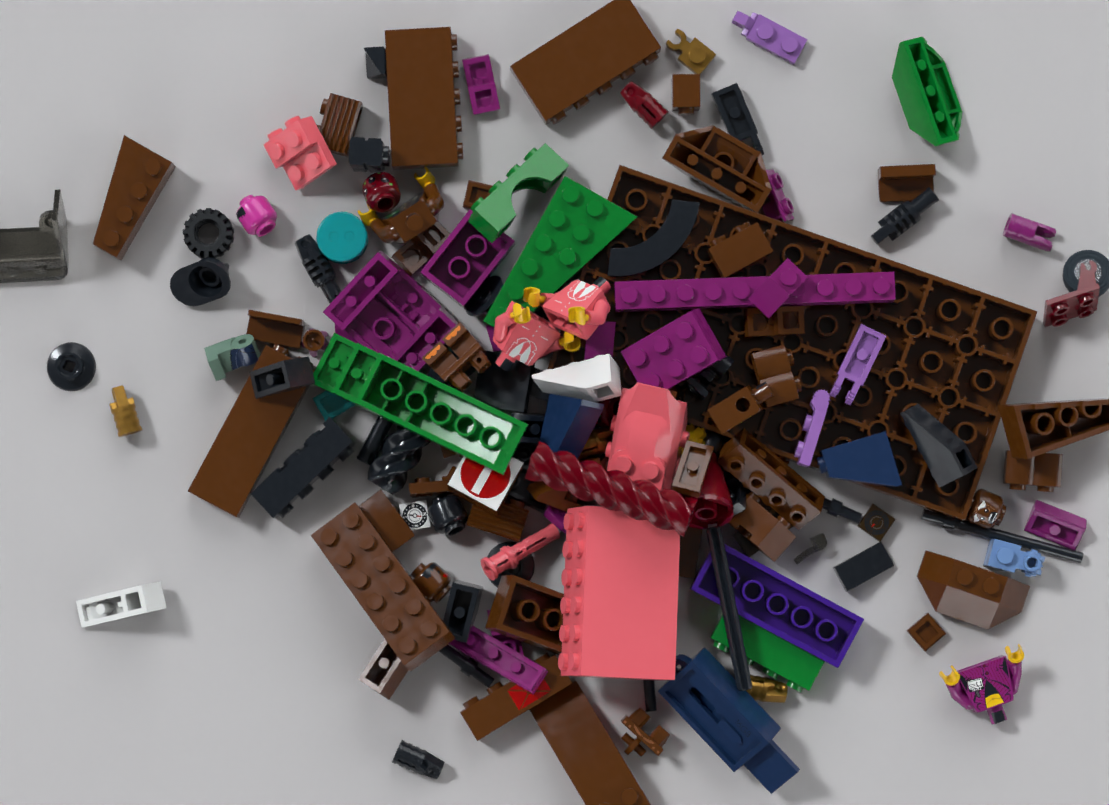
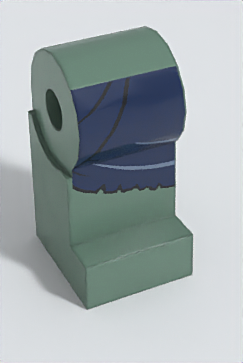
(232, 355)

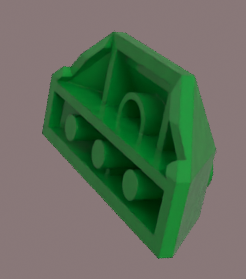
(926, 92)

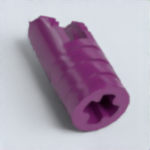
(1024, 231)

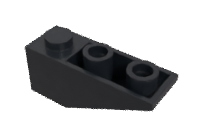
(941, 449)

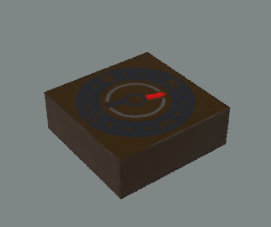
(876, 522)

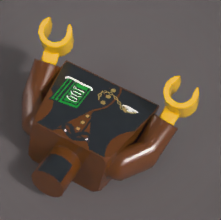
(410, 217)

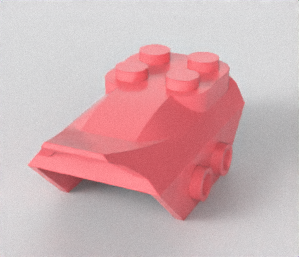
(648, 435)

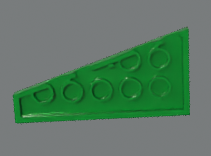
(564, 240)

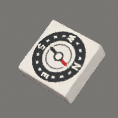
(415, 514)

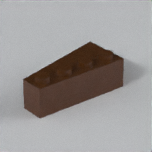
(131, 195)
(1052, 424)

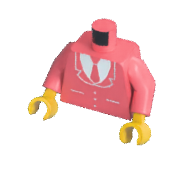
(575, 308)
(527, 337)

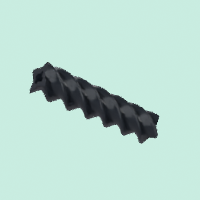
(402, 451)

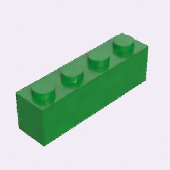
(773, 653)

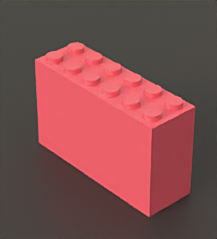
(618, 596)

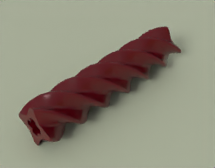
(611, 489)

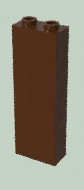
(246, 441)

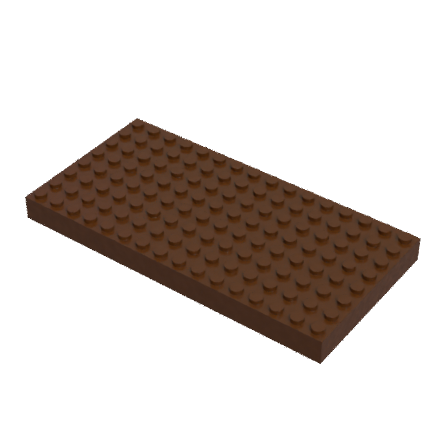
(941, 347)

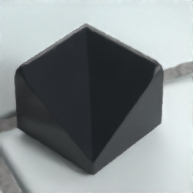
(376, 62)

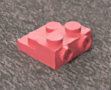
(300, 151)

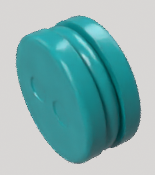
(342, 237)

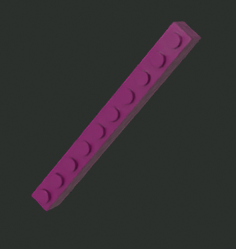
(735, 292)

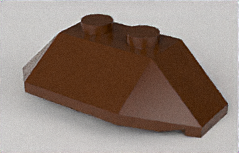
(721, 165)
(970, 591)

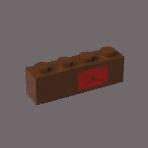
(510, 700)

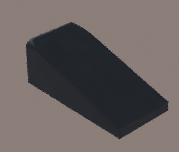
(863, 566)

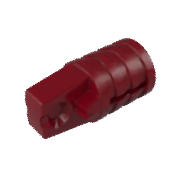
(643, 104)

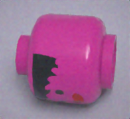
(256, 215)

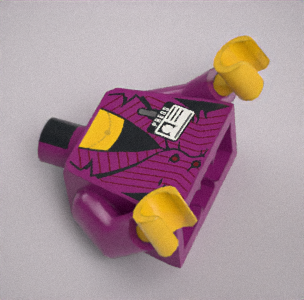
(987, 684)

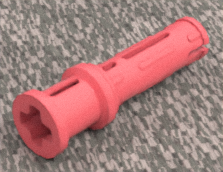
(510, 556)

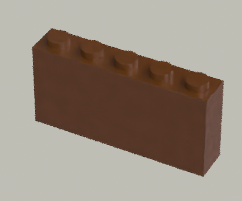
(586, 60)
(423, 98)

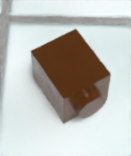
(685, 93)

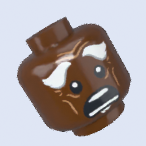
(986, 509)

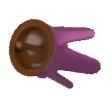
(314, 340)

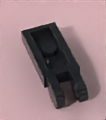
(736, 115)

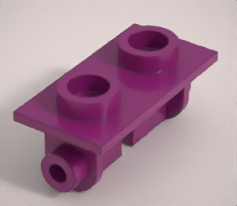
(779, 206)

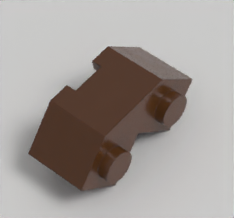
(762, 529)

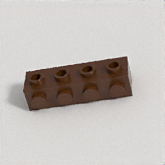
(771, 479)

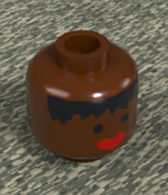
(432, 581)

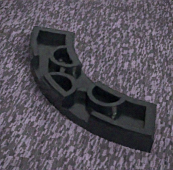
(660, 246)

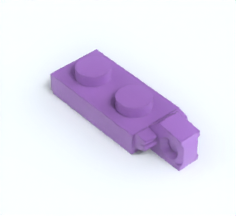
(770, 36)

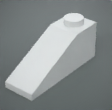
(121, 604)

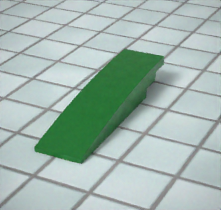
(419, 403)

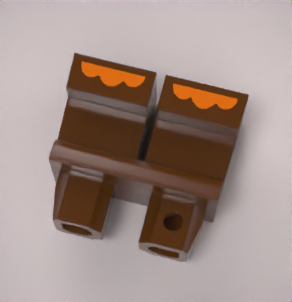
(469, 353)

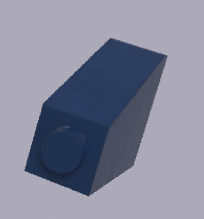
(569, 423)
(861, 461)

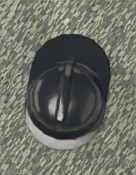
(201, 282)

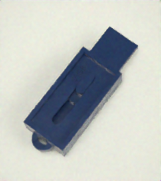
(728, 719)

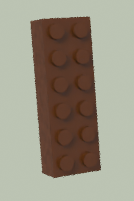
(383, 587)

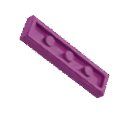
(502, 660)

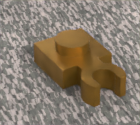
(694, 55)

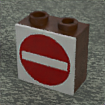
(482, 485)

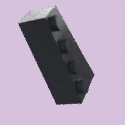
(303, 469)

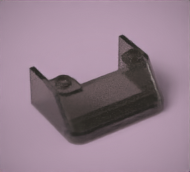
(36, 251)

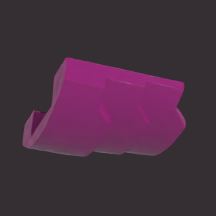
(390, 313)

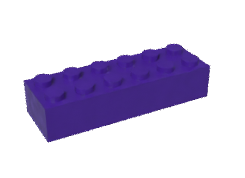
(783, 607)

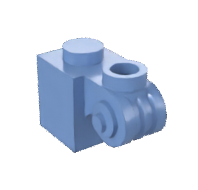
(1008, 557)

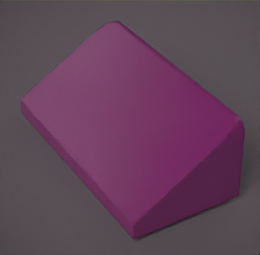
(1055, 525)

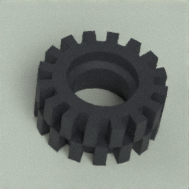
(199, 219)

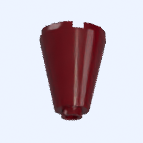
(714, 500)

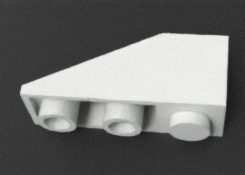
(586, 380)

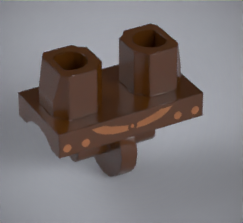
(653, 741)

